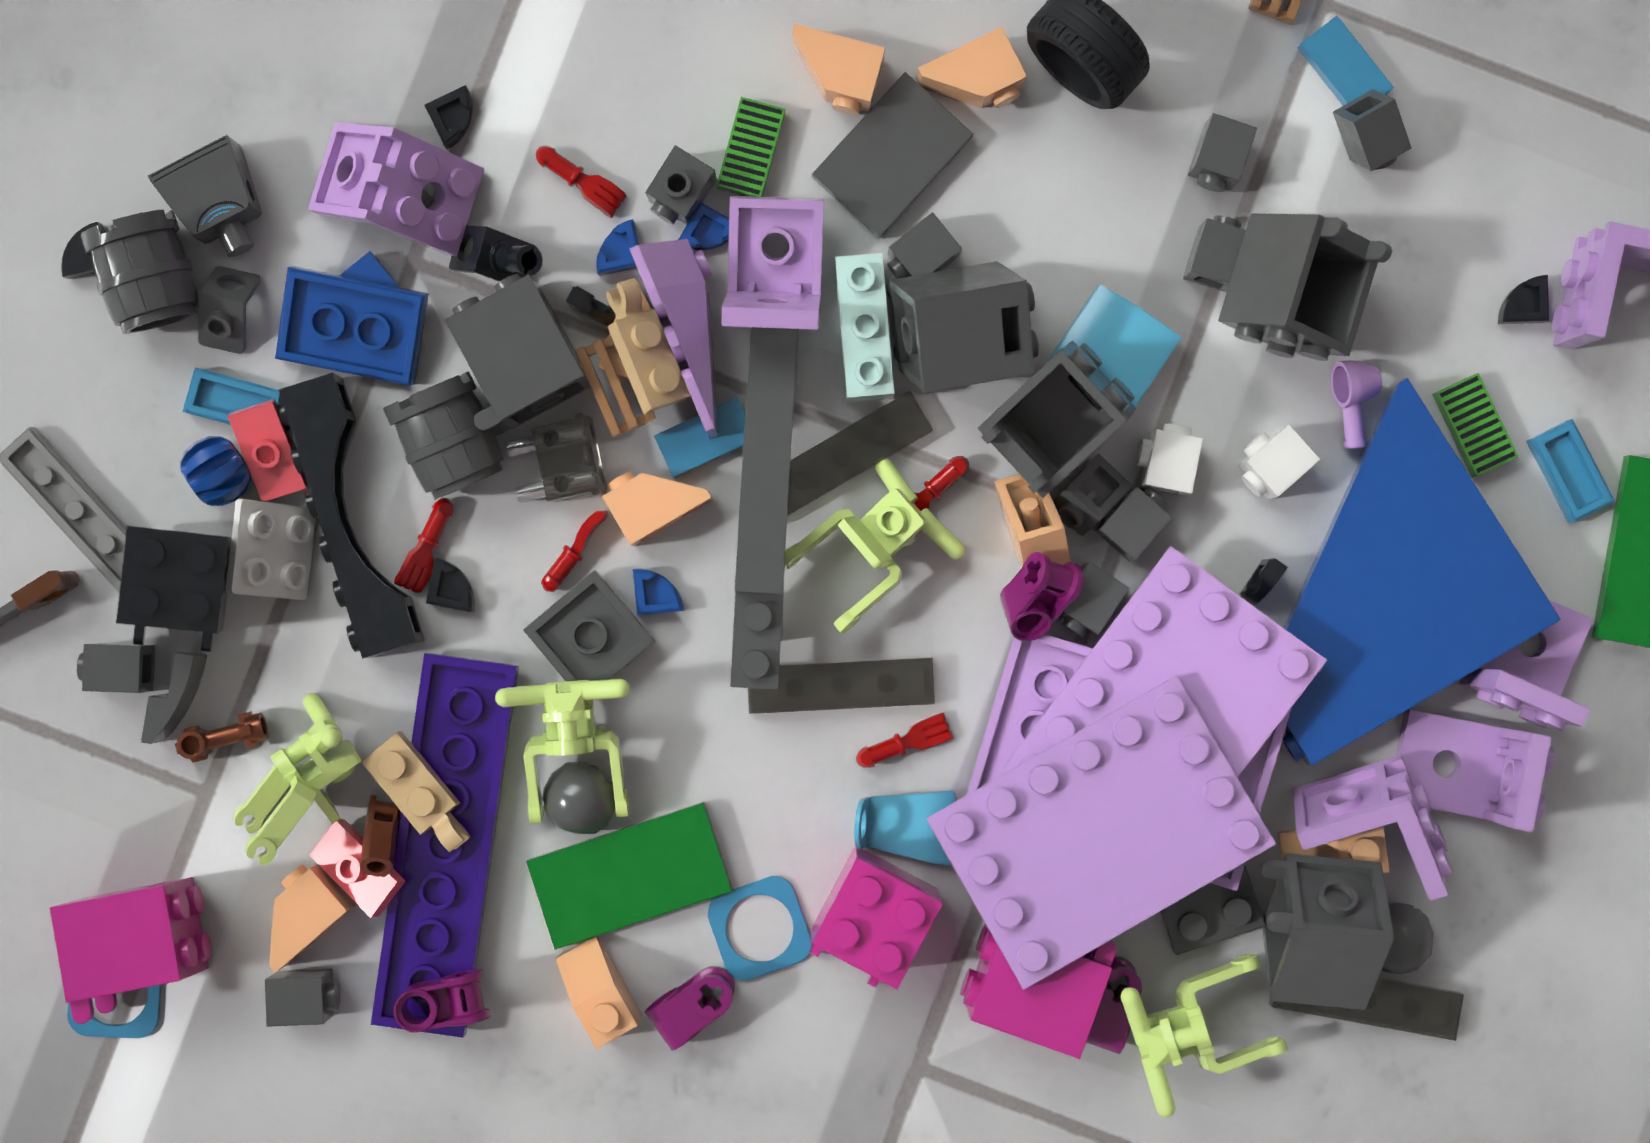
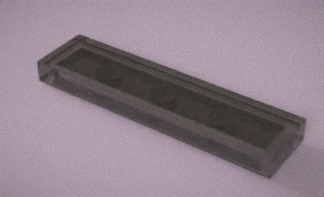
(855, 450)
(847, 686)
(1398, 1007)

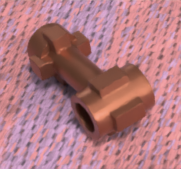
(198, 743)

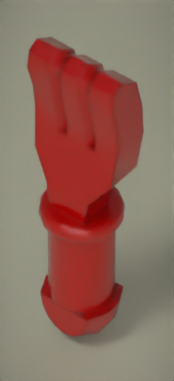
(594, 188)
(957, 467)
(572, 555)
(419, 561)
(919, 736)

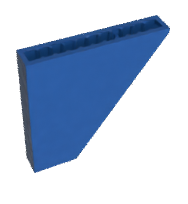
(1405, 586)

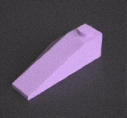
(682, 302)

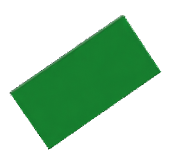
(1625, 583)
(629, 875)

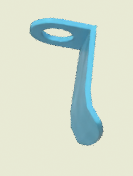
(900, 824)

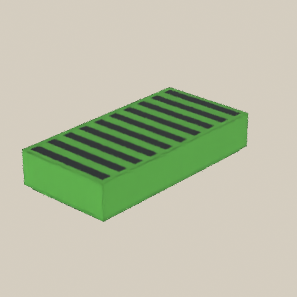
(751, 148)
(1475, 425)

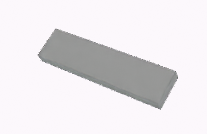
(68, 501)

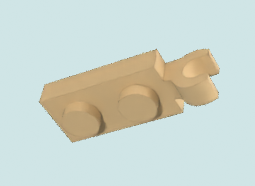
(644, 350)
(416, 790)

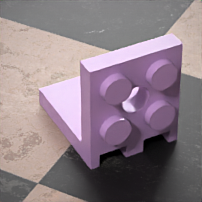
(379, 180)
(1592, 281)
(770, 289)
(1537, 681)
(1494, 773)
(1372, 799)

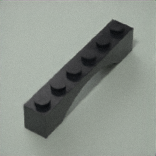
(321, 427)

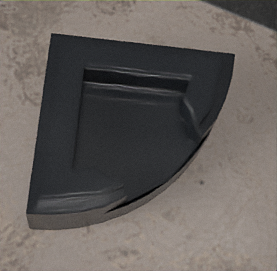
(451, 115)
(74, 260)
(1526, 303)
(589, 306)
(1262, 580)
(450, 587)

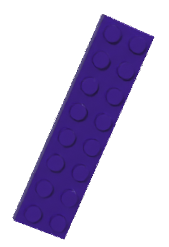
(440, 908)

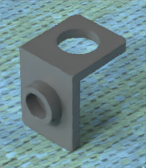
(224, 310)

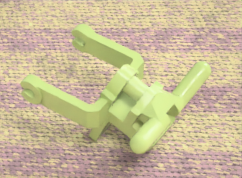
(880, 536)
(569, 731)
(330, 763)
(1183, 1032)

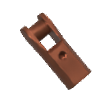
(379, 838)

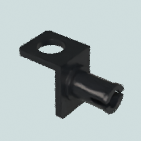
(496, 255)

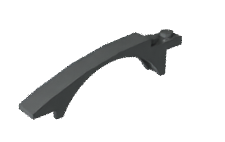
(764, 508)

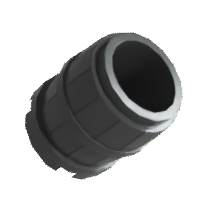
(142, 271)
(442, 438)

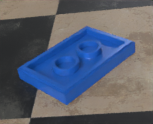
(351, 325)

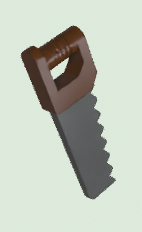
(39, 593)

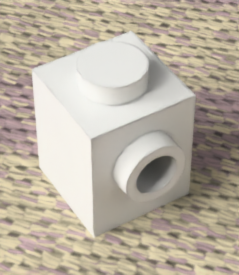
(1169, 460)
(1276, 462)

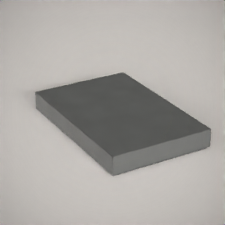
(892, 155)

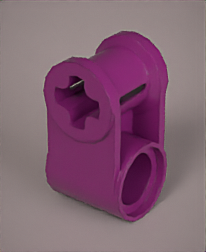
(1037, 595)
(452, 1002)
(686, 1011)
(1111, 1023)

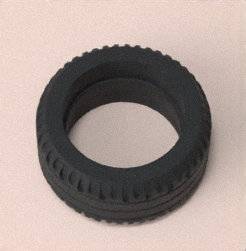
(1089, 50)

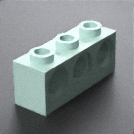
(864, 327)

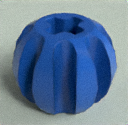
(215, 471)

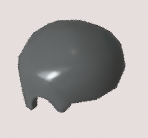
(579, 798)
(1411, 940)

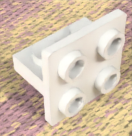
(270, 550)

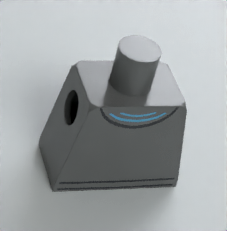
(212, 194)

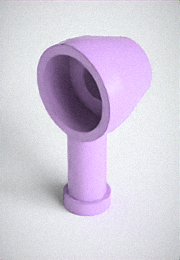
(1351, 385)

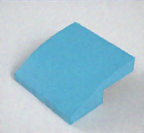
(1123, 337)

